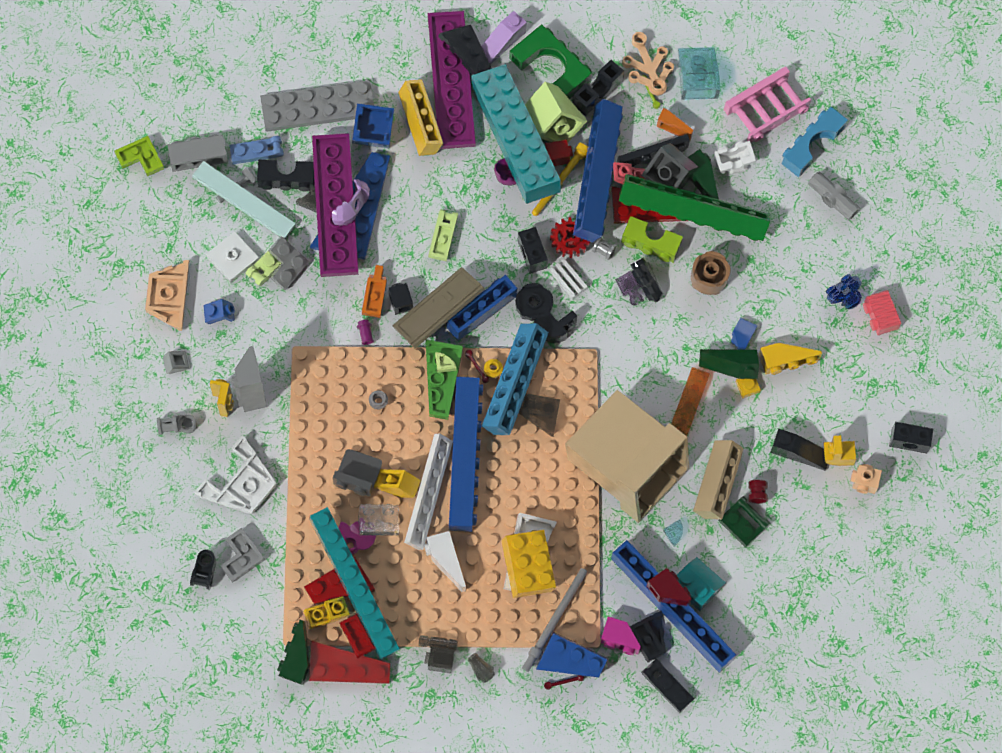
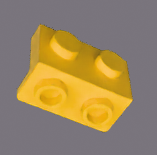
(222, 390)

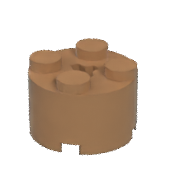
(710, 283)

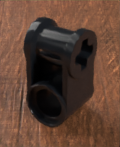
(203, 573)

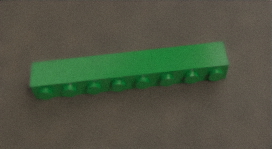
(694, 208)

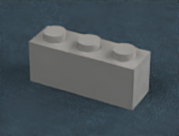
(192, 153)

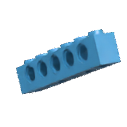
(515, 379)

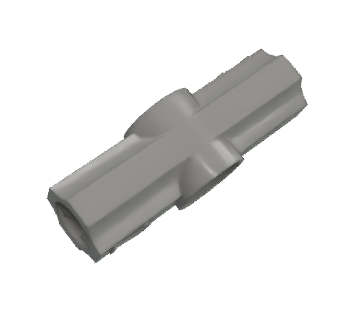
(833, 195)

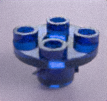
(845, 292)

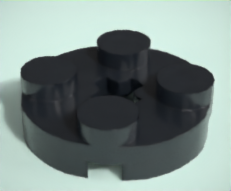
(525, 295)

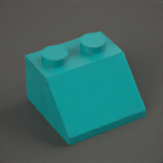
(700, 582)

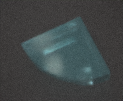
(674, 532)

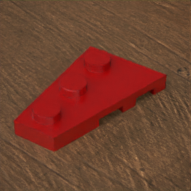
(330, 587)

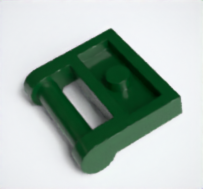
(740, 526)

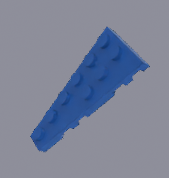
(373, 174)

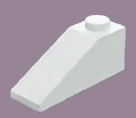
(444, 556)

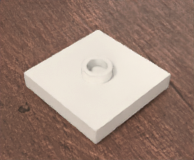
(232, 257)

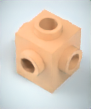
(866, 479)

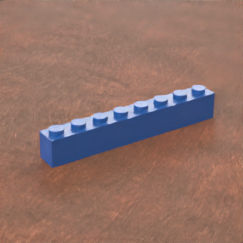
(598, 171)
(464, 454)
(682, 617)

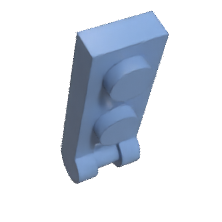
(256, 150)

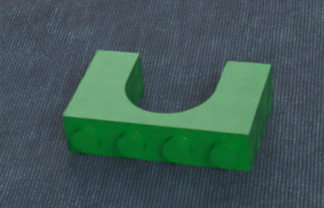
(544, 43)

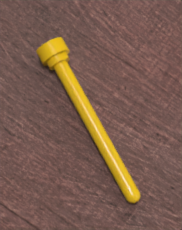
(580, 153)

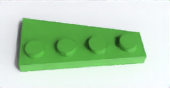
(442, 384)

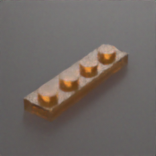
(690, 400)

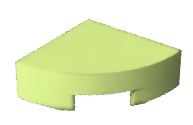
(444, 363)

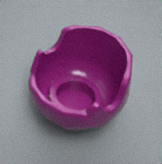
(503, 173)

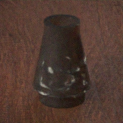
(482, 669)

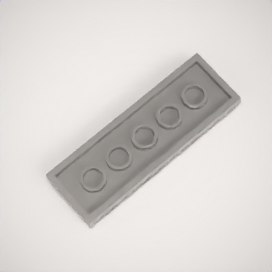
(314, 105)

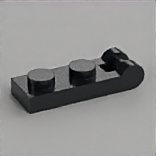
(668, 686)

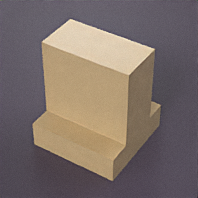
(629, 454)

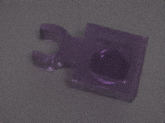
(629, 286)

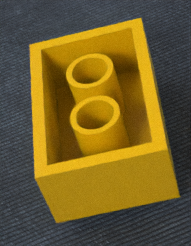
(528, 563)

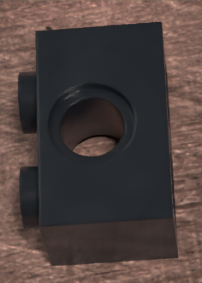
(532, 250)
(911, 437)

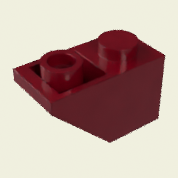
(668, 589)

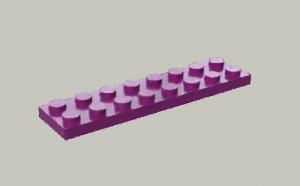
(450, 84)
(332, 188)

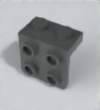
(357, 472)

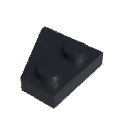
(650, 636)

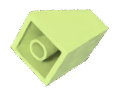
(554, 114)

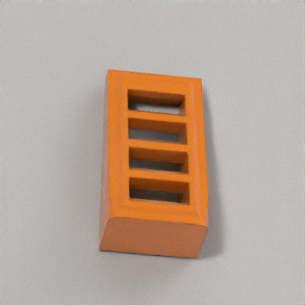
(672, 124)

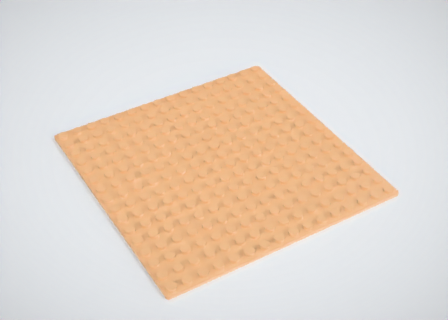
(515, 474)

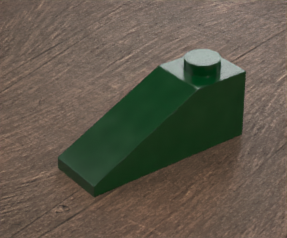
(703, 176)
(731, 362)

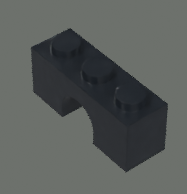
(606, 81)
(301, 178)

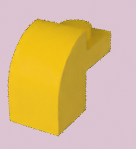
(839, 452)

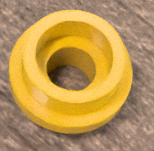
(493, 373)

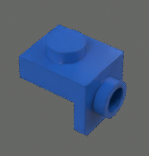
(219, 311)

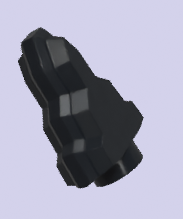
(646, 279)

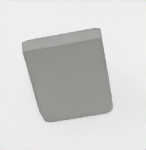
(175, 361)

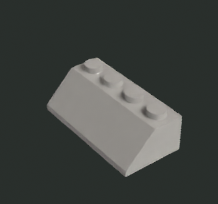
(249, 383)

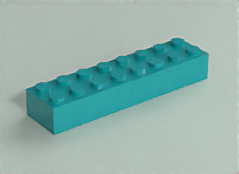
(516, 134)

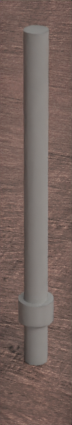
(535, 652)

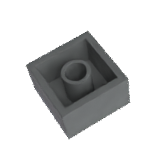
(670, 167)

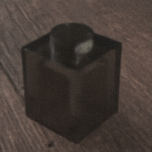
(440, 659)

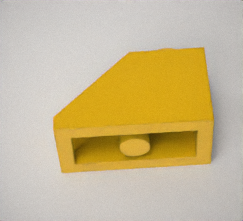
(397, 483)

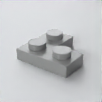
(291, 262)
(246, 556)

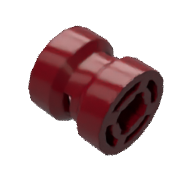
(758, 490)

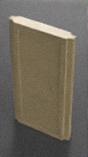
(438, 307)

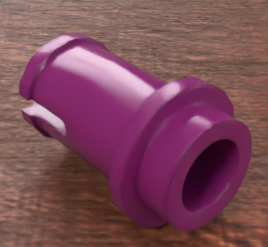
(365, 332)

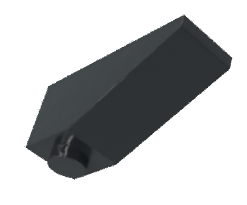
(798, 449)

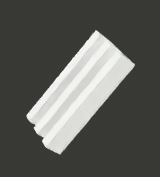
(558, 266)

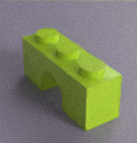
(664, 248)

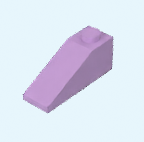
(504, 36)

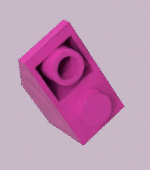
(619, 635)

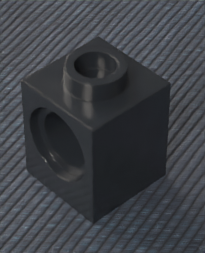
(400, 298)

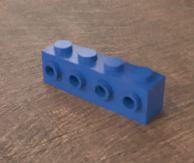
(482, 307)

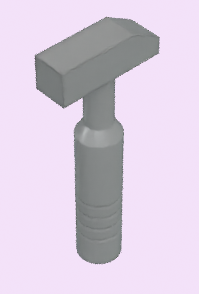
(248, 177)

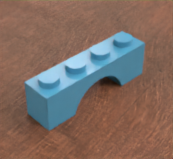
(829, 125)

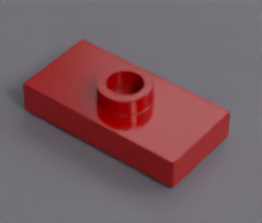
(357, 636)

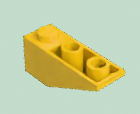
(785, 356)

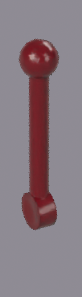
(468, 353)
(548, 685)

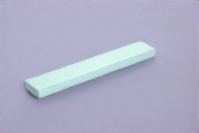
(243, 200)

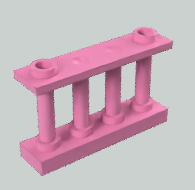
(764, 88)

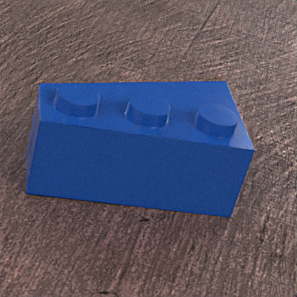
(570, 657)

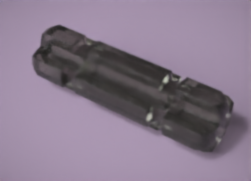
(424, 641)

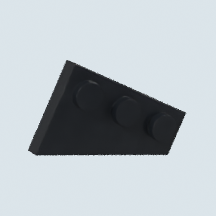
(467, 47)

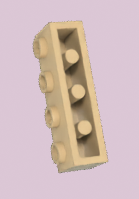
(718, 479)

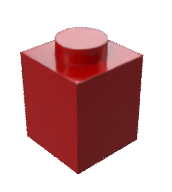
(559, 152)

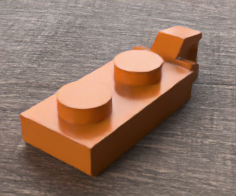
(374, 293)

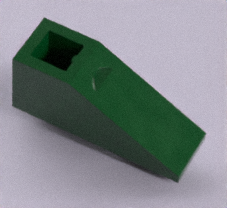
(297, 661)

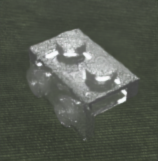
(378, 520)

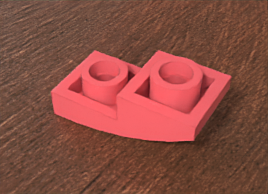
(622, 169)

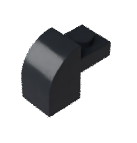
(557, 329)

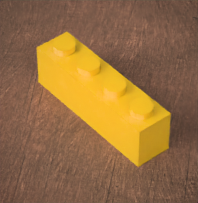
(420, 117)

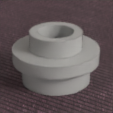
(378, 394)

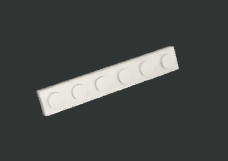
(428, 491)

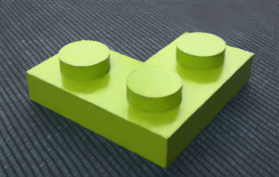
(142, 151)

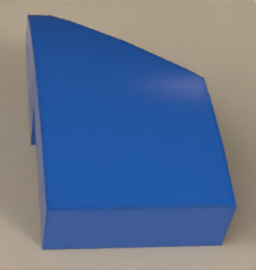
(743, 333)

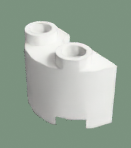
(736, 158)

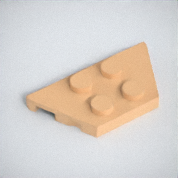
(168, 294)

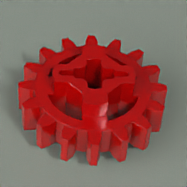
(567, 246)

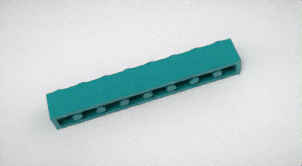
(354, 583)

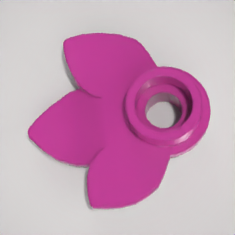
(351, 535)

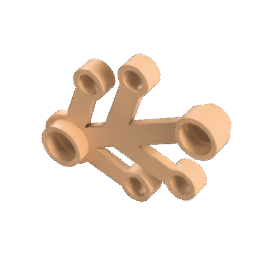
(648, 67)

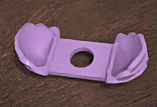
(347, 212)

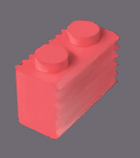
(882, 312)

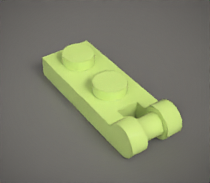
(443, 235)
(267, 264)

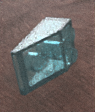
(698, 73)

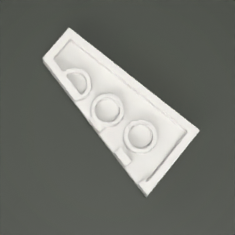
(529, 523)

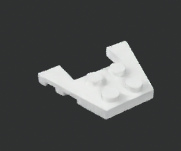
(247, 487)

